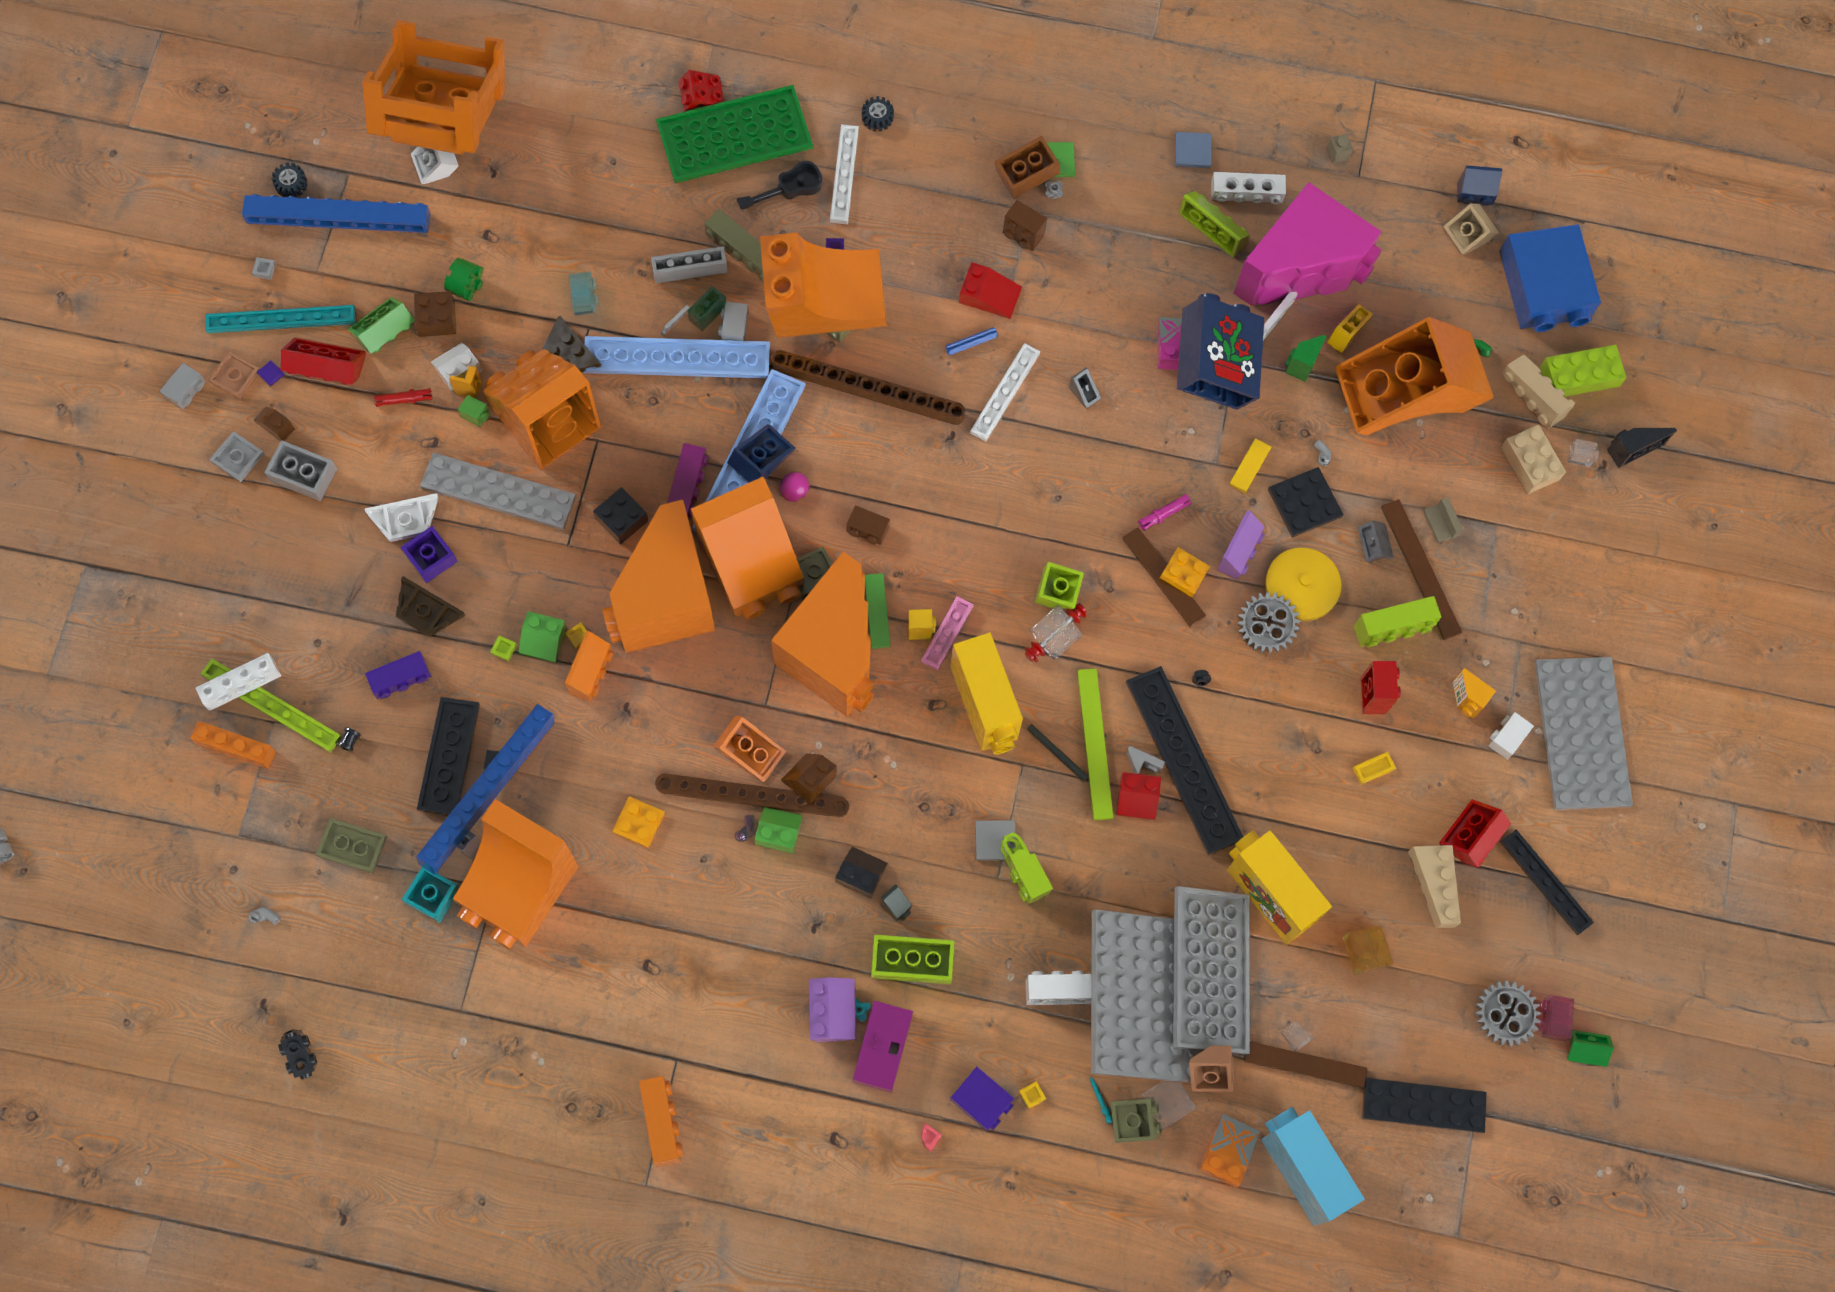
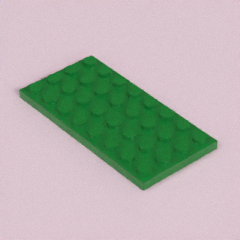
(734, 134)

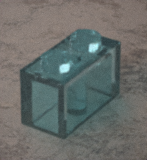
(582, 293)

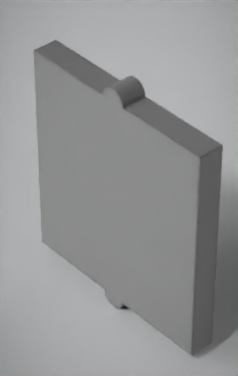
(675, 320)

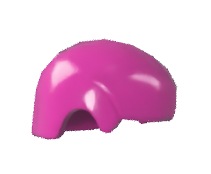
(794, 486)

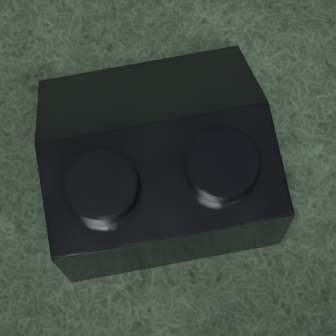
(860, 872)

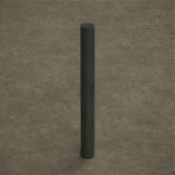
(1057, 752)

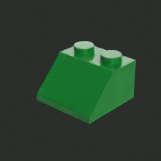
(1303, 357)

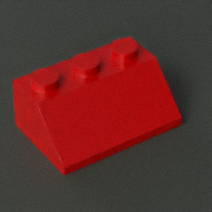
(1476, 832)

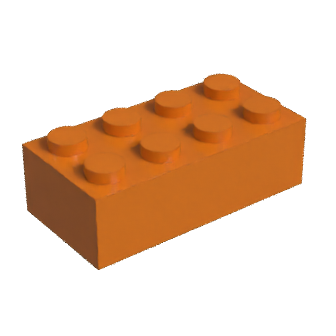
(660, 1121)

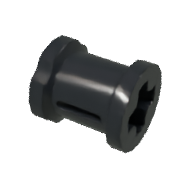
(348, 739)

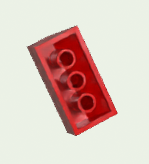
(322, 361)

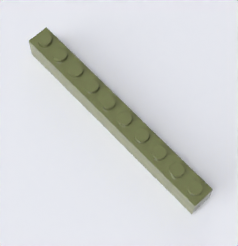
(743, 248)

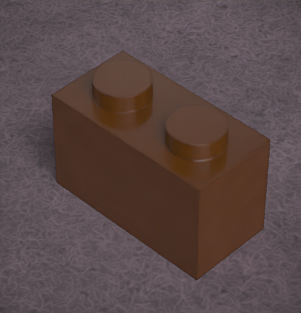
(867, 525)

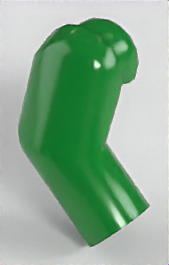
(1484, 347)

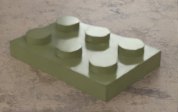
(813, 568)
(351, 845)

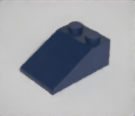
(760, 454)

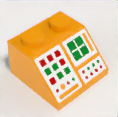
(1471, 693)

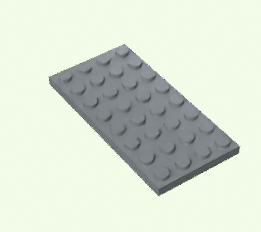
(1583, 733)
(1211, 970)

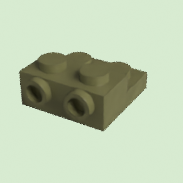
(1135, 1119)

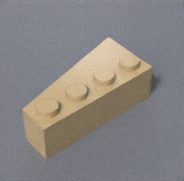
(1537, 391)
(1438, 883)

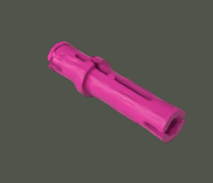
(1158, 515)

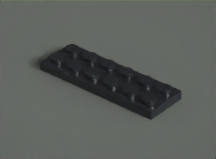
(448, 756)
(1424, 1105)

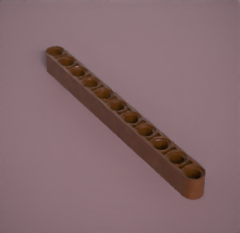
(874, 394)

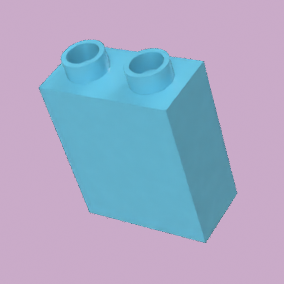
(1310, 1166)

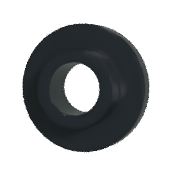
(1201, 678)

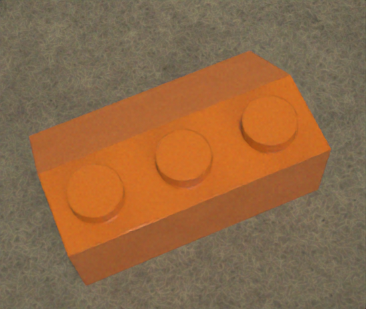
(588, 667)

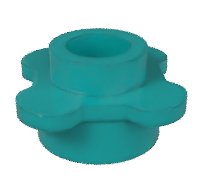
(864, 1008)

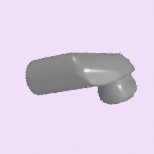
(1325, 453)

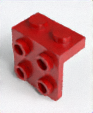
(700, 89)

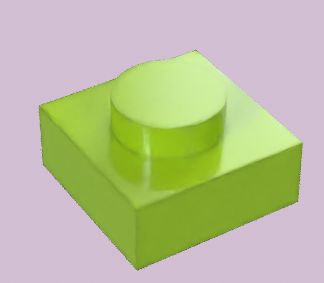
(503, 648)

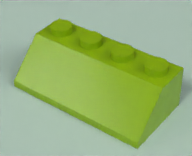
(1213, 223)

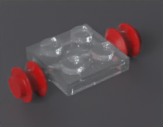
(1056, 632)

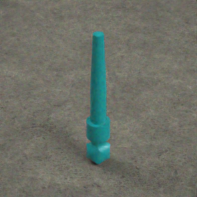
(1104, 1109)

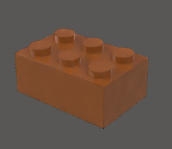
(1027, 167)

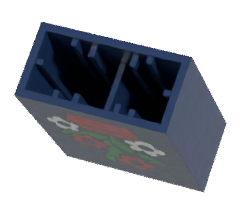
(1220, 352)

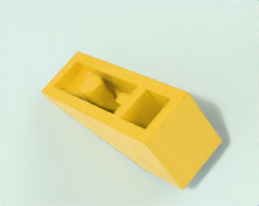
(1349, 328)

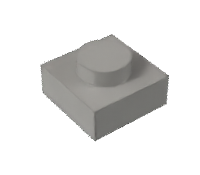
(264, 268)

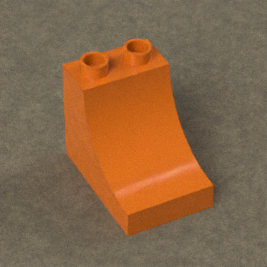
(820, 287)
(1414, 375)
(514, 876)

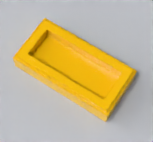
(1374, 768)

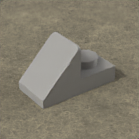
(1138, 759)

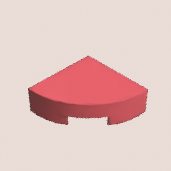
(930, 1136)

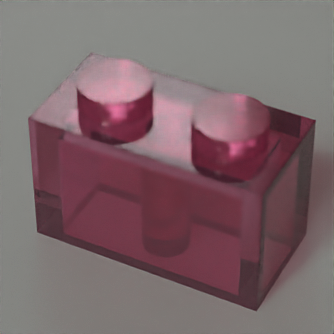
(1557, 1018)

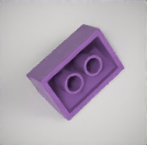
(1242, 546)
(832, 1009)

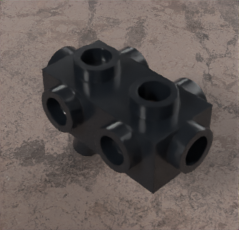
(295, 1047)

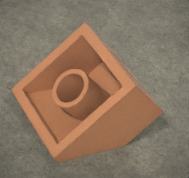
(1212, 1070)

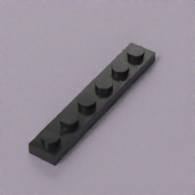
(1546, 882)

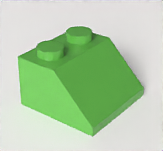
(542, 636)
(778, 830)

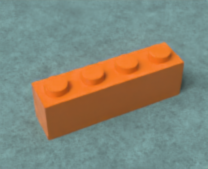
(233, 745)

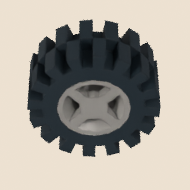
(878, 107)
(283, 177)

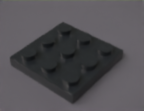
(1305, 502)

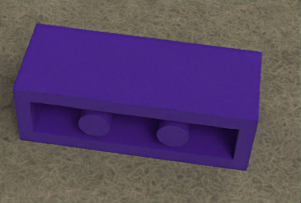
(398, 675)

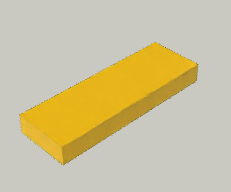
(1250, 466)

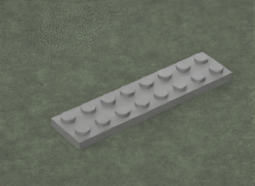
(498, 491)

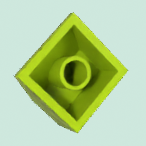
(1059, 586)

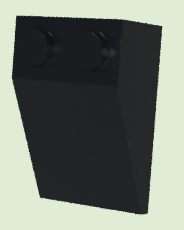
(1637, 443)

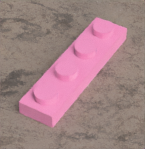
(947, 633)

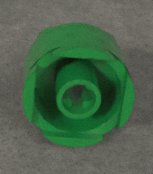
(464, 279)

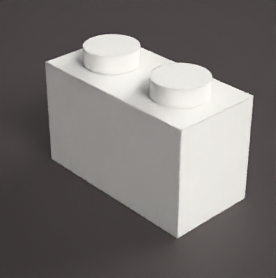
(1510, 735)

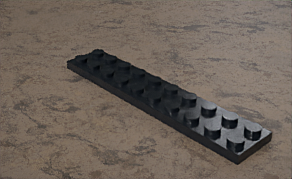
(1184, 760)

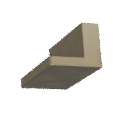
(1443, 520)

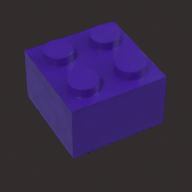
(429, 554)

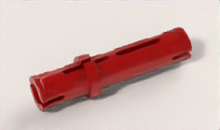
(403, 397)

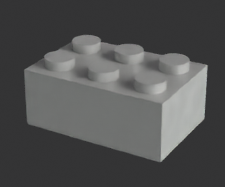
(300, 470)

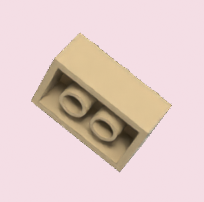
(1533, 459)

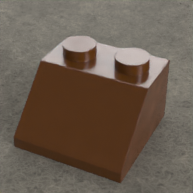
(810, 776)

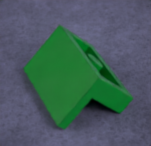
(1590, 1048)

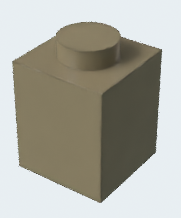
(1339, 148)

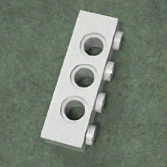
(1256, 182)
(238, 681)

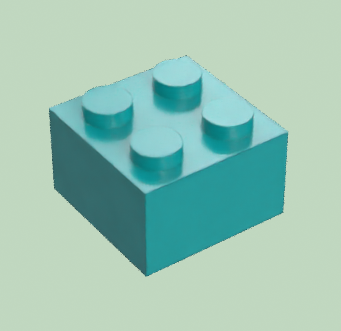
(430, 894)

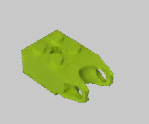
(1025, 870)

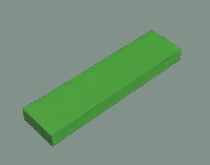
(877, 611)

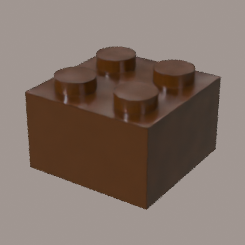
(1024, 225)
(435, 314)

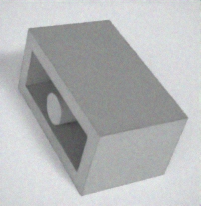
(734, 321)
(182, 386)

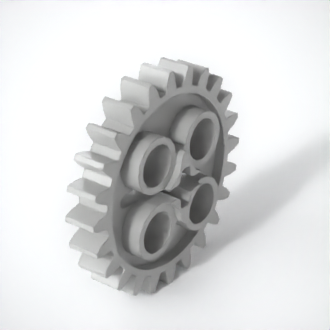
(1265, 639)
(1523, 1023)

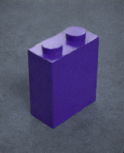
(982, 1099)

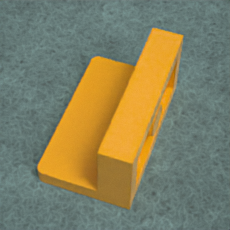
(468, 386)

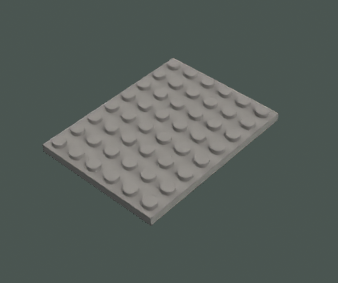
(1134, 998)

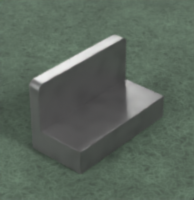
(1375, 541)

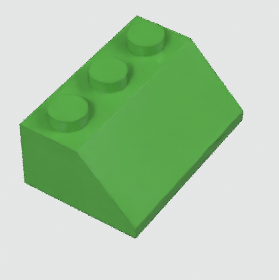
(381, 325)

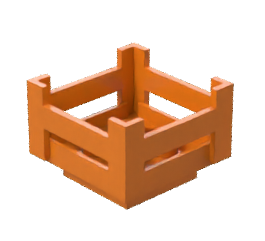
(433, 104)

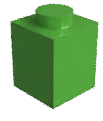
(474, 411)

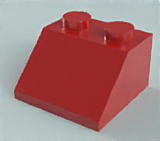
(1138, 796)

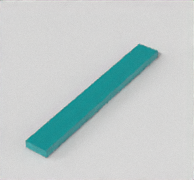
(280, 319)

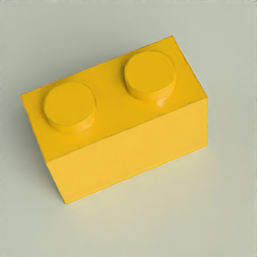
(921, 624)

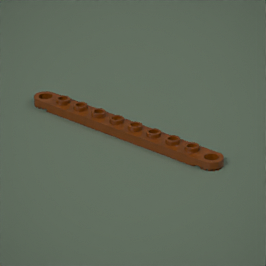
(750, 795)

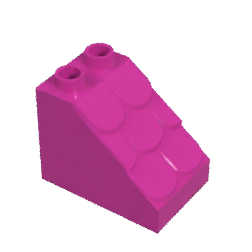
(1309, 251)

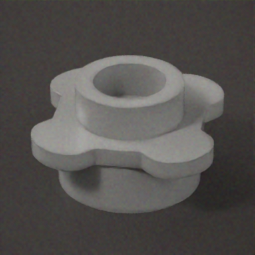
(1053, 193)

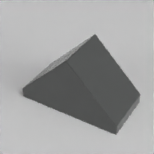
(1084, 388)

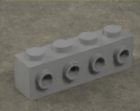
(689, 264)

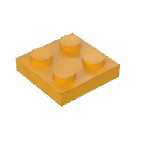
(1184, 572)
(638, 822)

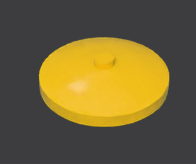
(1305, 579)

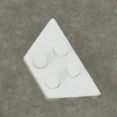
(405, 517)

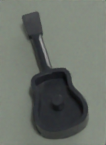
(800, 180)

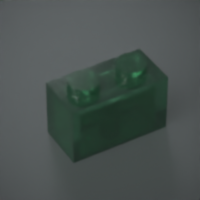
(706, 308)

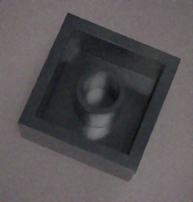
(620, 515)

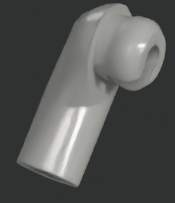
(264, 914)

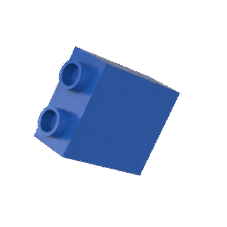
(1550, 277)

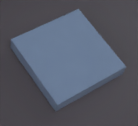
(1193, 150)

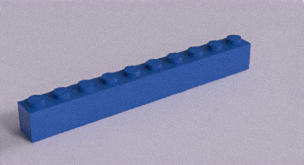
(336, 213)
(485, 789)

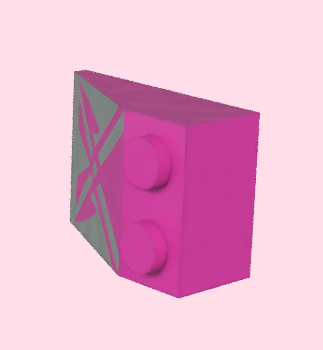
(1169, 342)

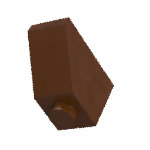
(275, 423)

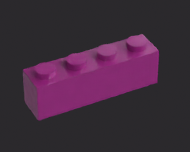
(688, 476)

